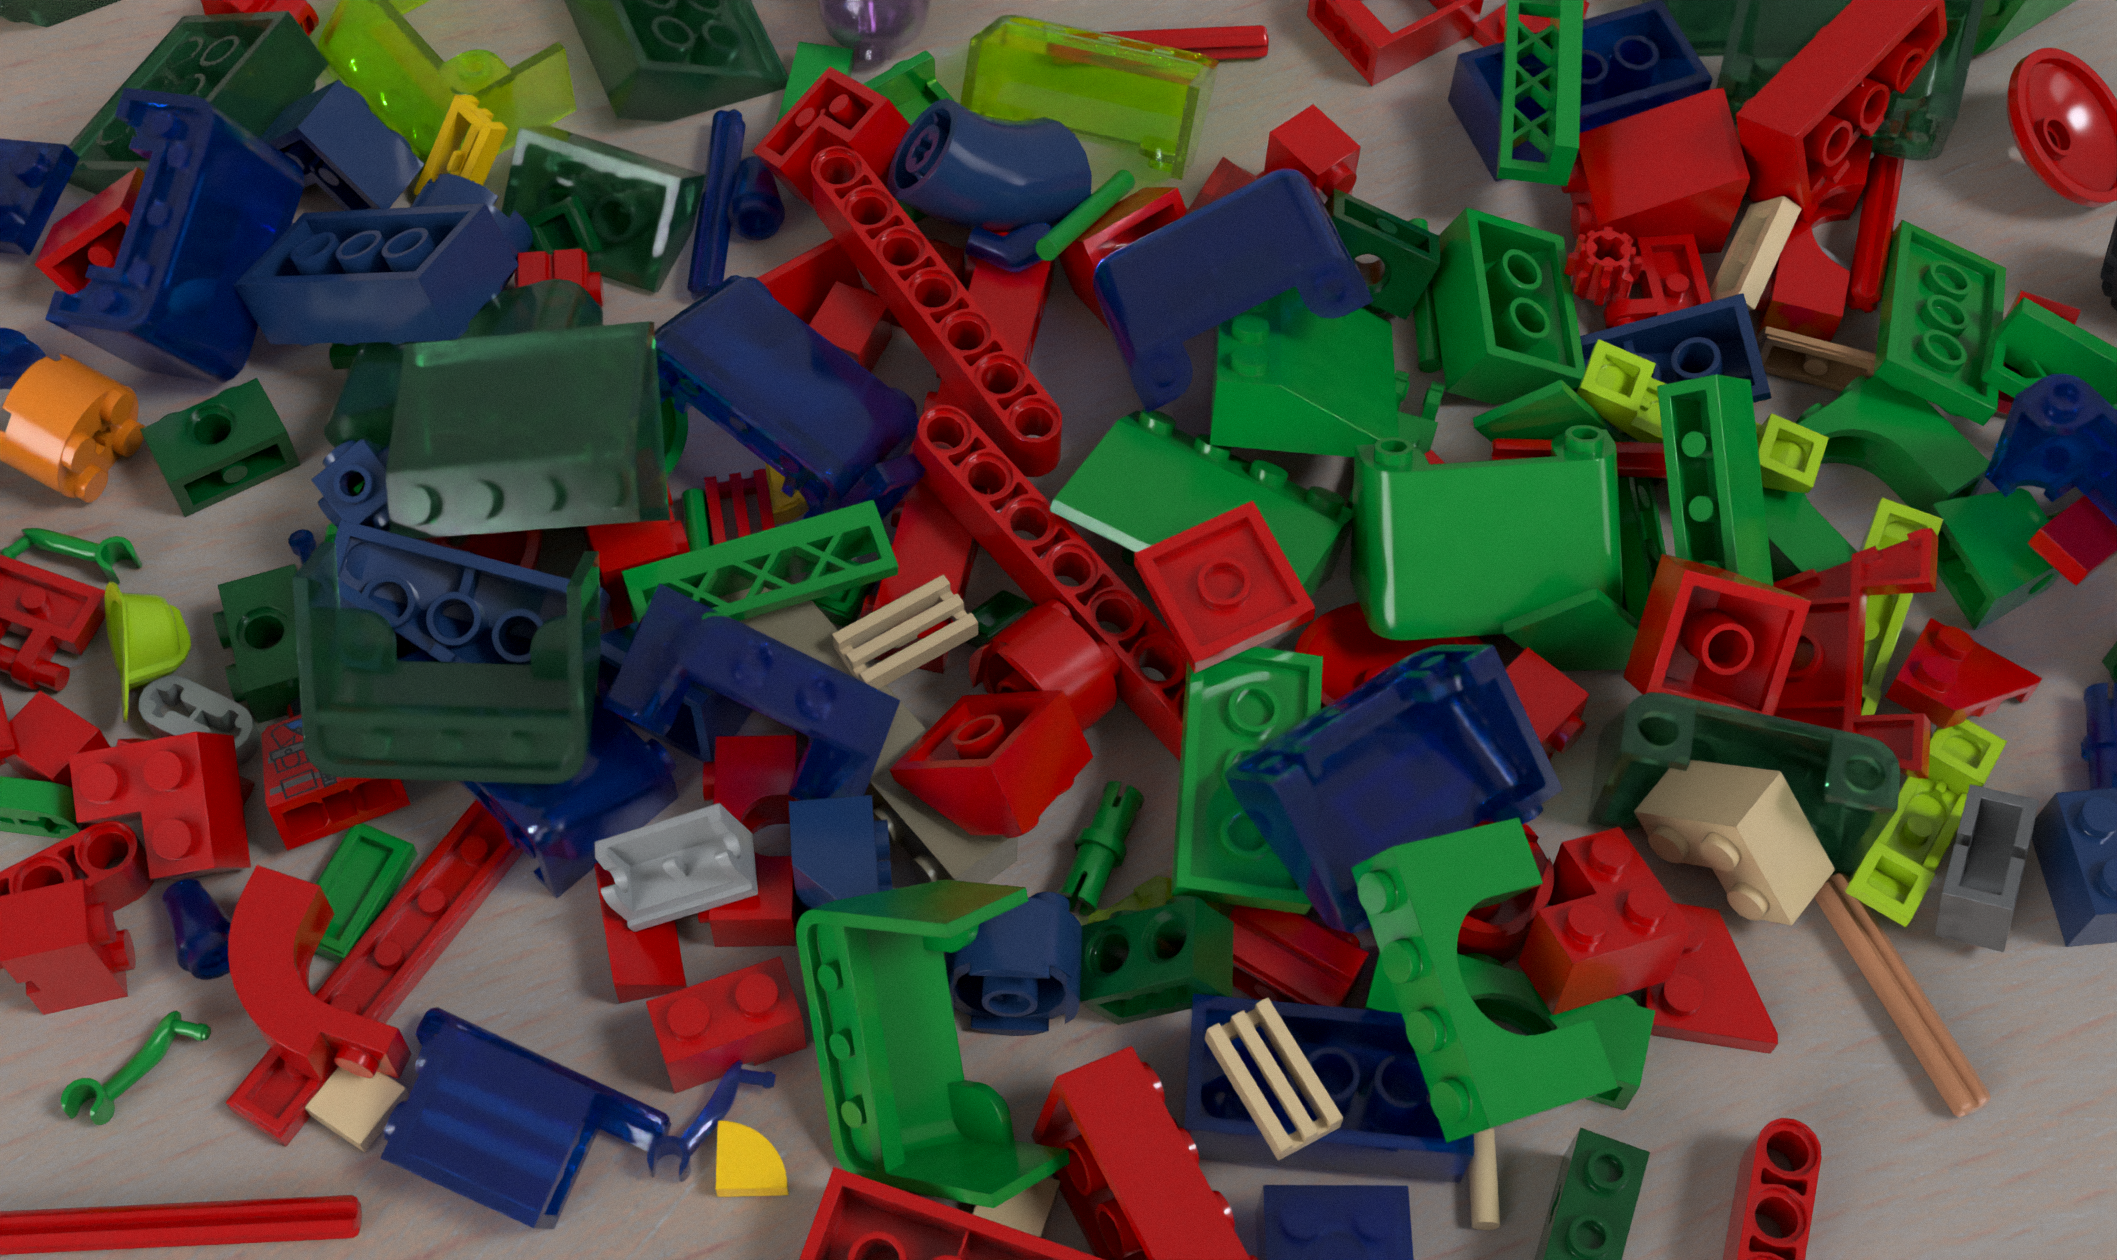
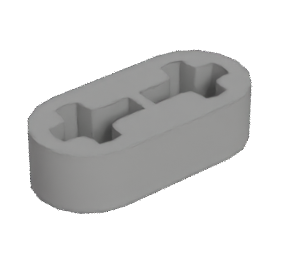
(204, 708)

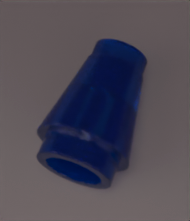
(755, 201)
(197, 929)

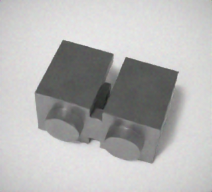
(1991, 864)

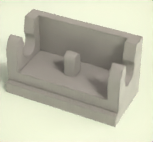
(678, 867)

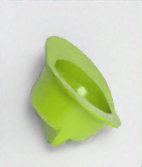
(144, 638)

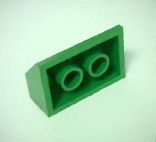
(1504, 309)

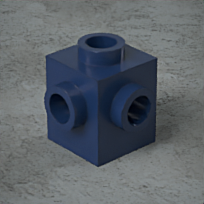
(346, 469)

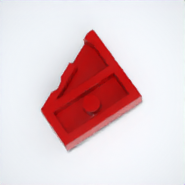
(1956, 677)

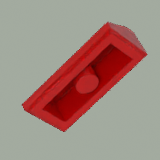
(808, 278)
(640, 961)

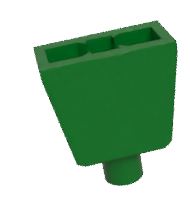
(1988, 555)

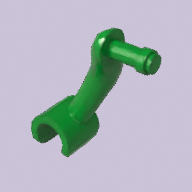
(105, 554)
(139, 1065)

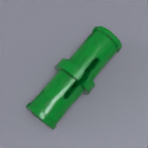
(1101, 846)

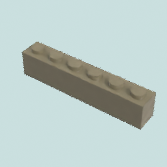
(935, 843)

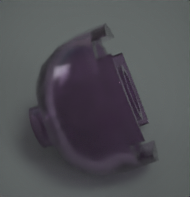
(874, 25)

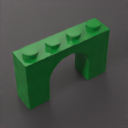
(1887, 435)
(1470, 1065)

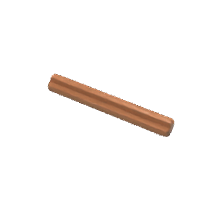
(1903, 998)

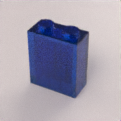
(495, 1126)

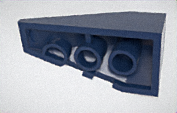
(1693, 344)
(447, 598)

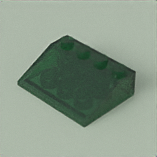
(677, 54)
(235, 61)
(528, 433)

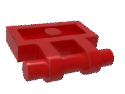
(1669, 280)
(51, 614)

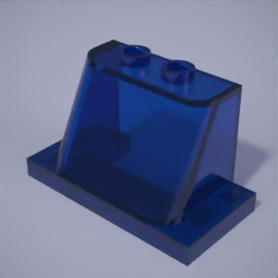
(689, 642)

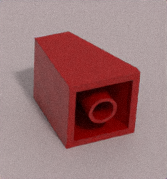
(1662, 173)

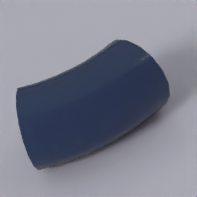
(989, 169)

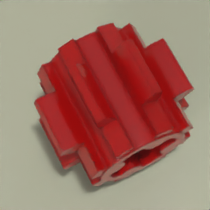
(1603, 266)

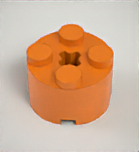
(69, 426)

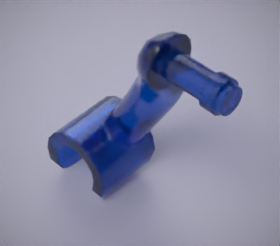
(707, 1120)

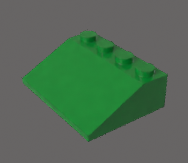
(1302, 380)
(1159, 481)

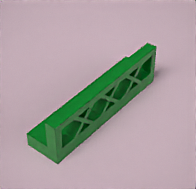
(1559, 100)
(2044, 345)
(769, 557)

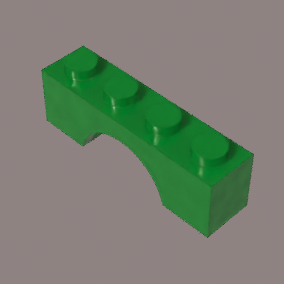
(1512, 999)

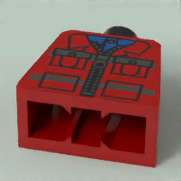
(309, 802)

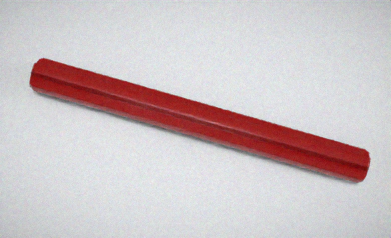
(179, 1224)

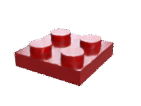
(1224, 586)

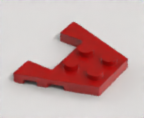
(1829, 657)

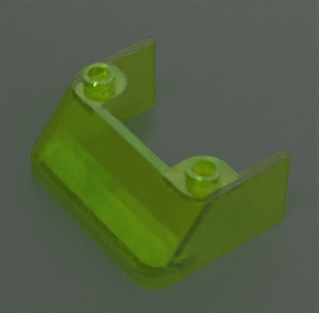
(1093, 86)
(413, 88)

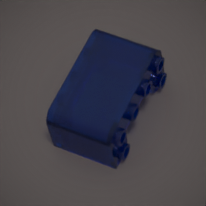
(198, 224)

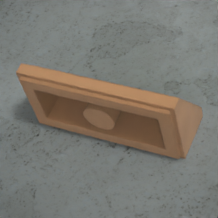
(1812, 359)

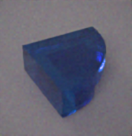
(16, 356)

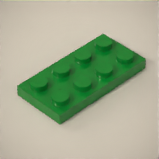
(1937, 322)
(1225, 718)

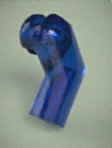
(1010, 252)

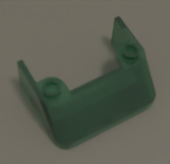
(443, 718)

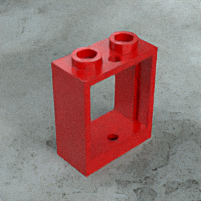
(1375, 49)

